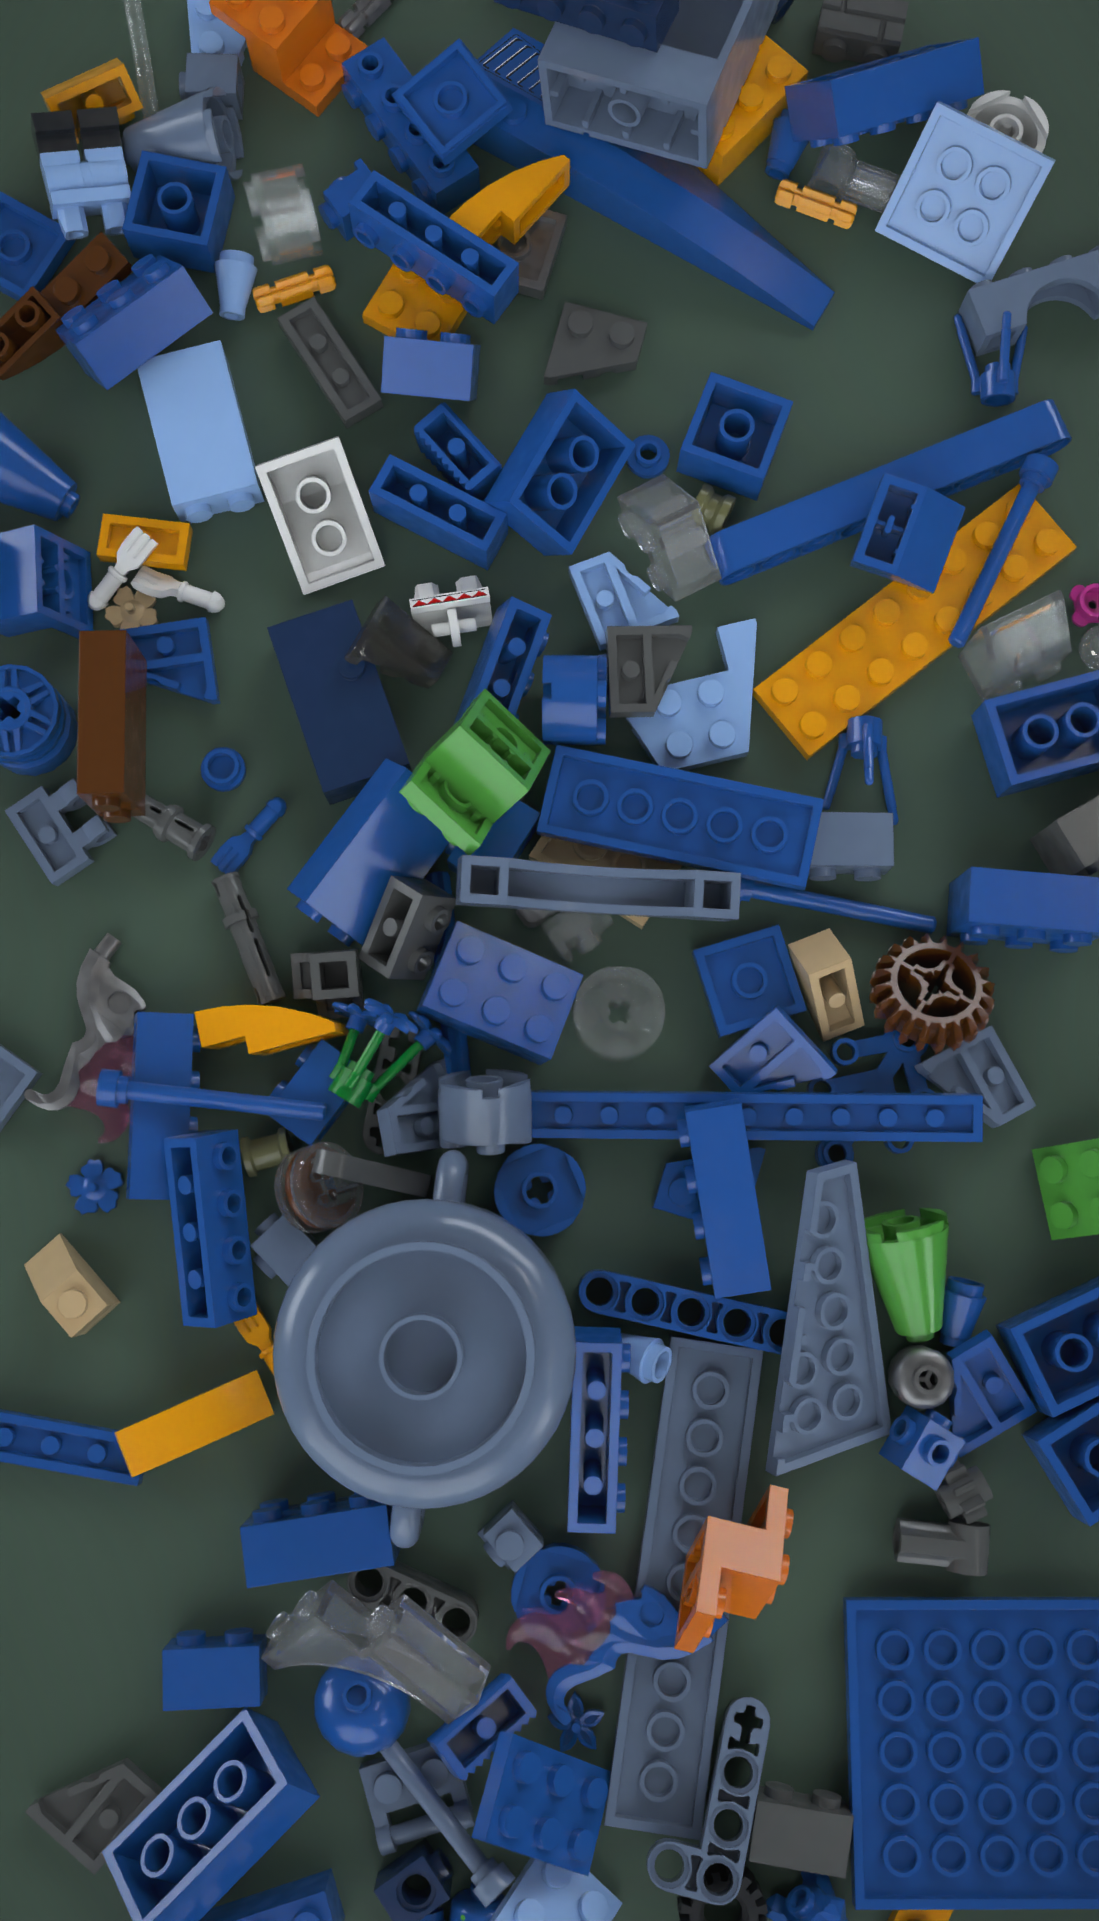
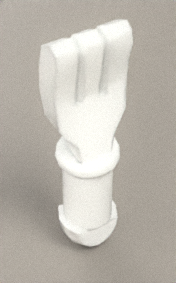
(130, 556)
(162, 585)

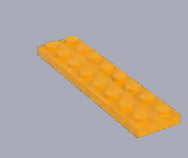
(903, 629)

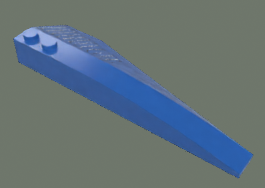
(649, 193)

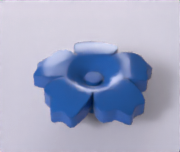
(95, 1187)

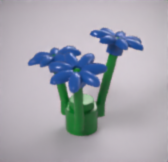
(354, 1080)

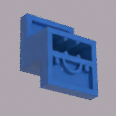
(43, 583)

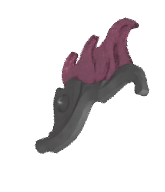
(108, 1014)

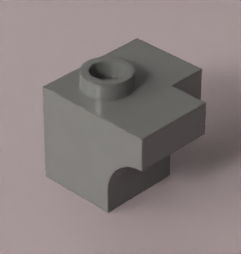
(328, 978)

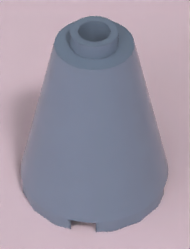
(191, 129)

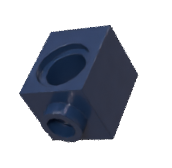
(404, 1902)

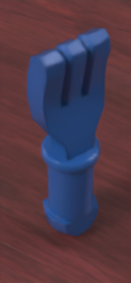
(239, 848)

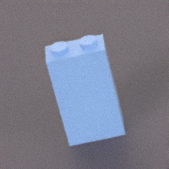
(200, 432)

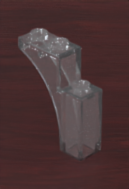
(391, 1644)

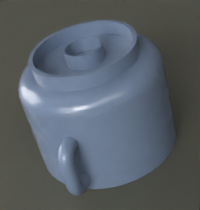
(425, 1352)

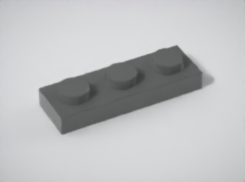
(330, 362)

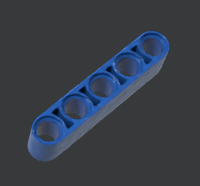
(664, 1315)

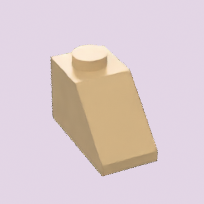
(827, 983)
(69, 1287)

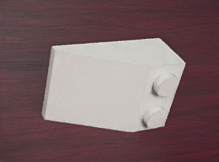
(320, 515)

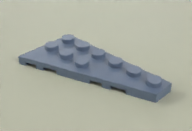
(831, 1354)

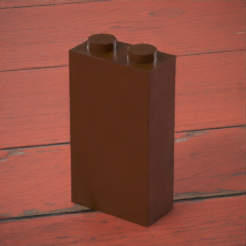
(111, 725)

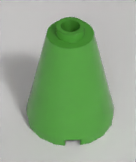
(910, 1268)

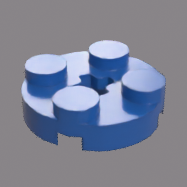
(564, 1200)
(544, 1569)

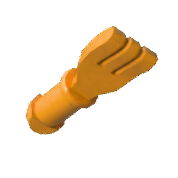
(258, 1333)

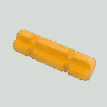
(815, 203)
(294, 288)

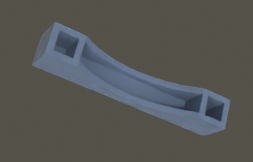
(597, 890)

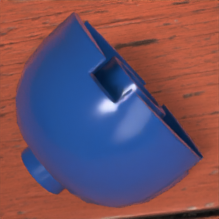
(359, 1712)

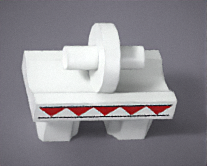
(452, 611)

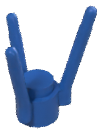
(1000, 379)
(866, 742)

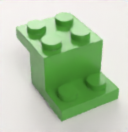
(475, 772)
(1070, 1187)

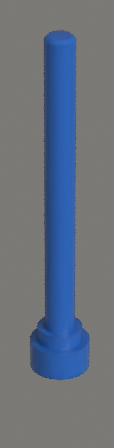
(1036, 475)
(836, 906)
(117, 1088)

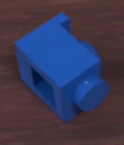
(336, 208)

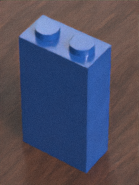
(361, 852)

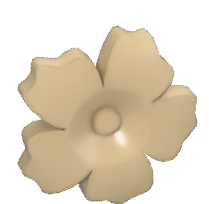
(131, 609)

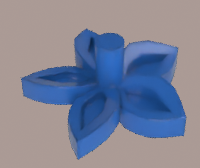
(579, 1726)

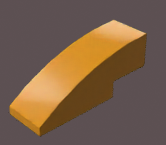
(514, 201)
(263, 1028)
(194, 1423)

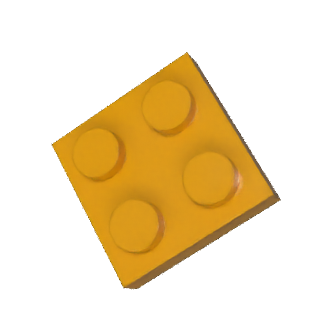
(410, 303)

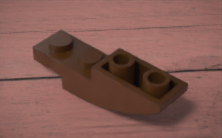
(30, 324)

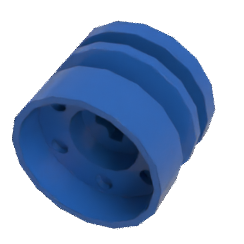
(42, 732)

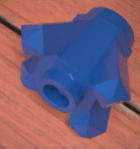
(808, 1902)

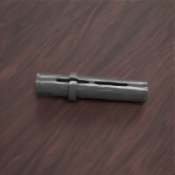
(244, 928)

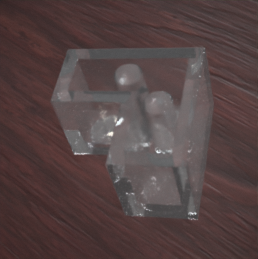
(673, 534)

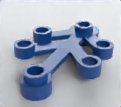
(873, 1081)

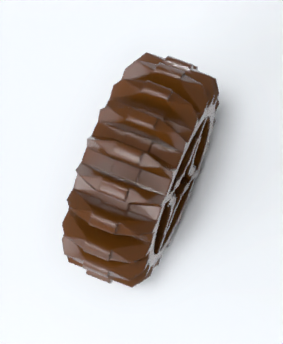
(948, 1016)

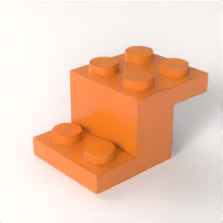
(293, 45)
(734, 1568)

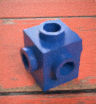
(922, 1445)

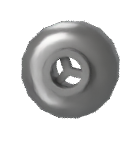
(905, 1376)

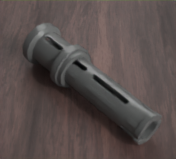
(173, 825)

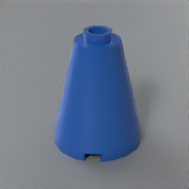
(32, 478)

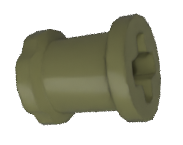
(265, 1151)

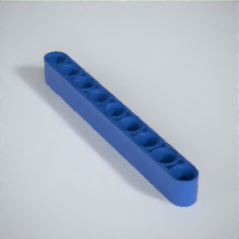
(843, 507)

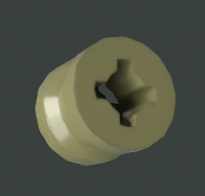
(715, 508)

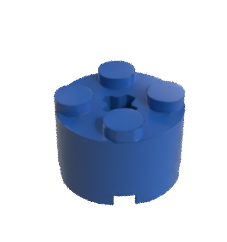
(574, 700)

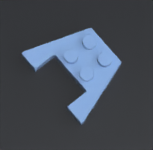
(705, 716)

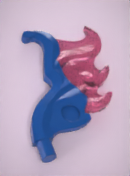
(596, 1631)

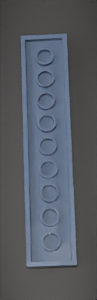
(695, 1473)

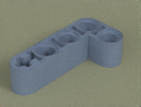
(721, 1796)

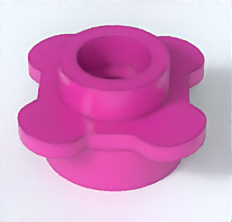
(1081, 597)

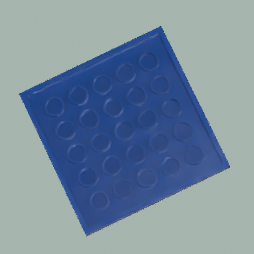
(973, 1752)

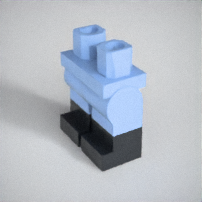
(85, 187)

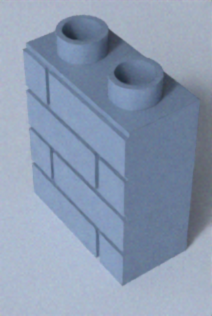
(661, 100)

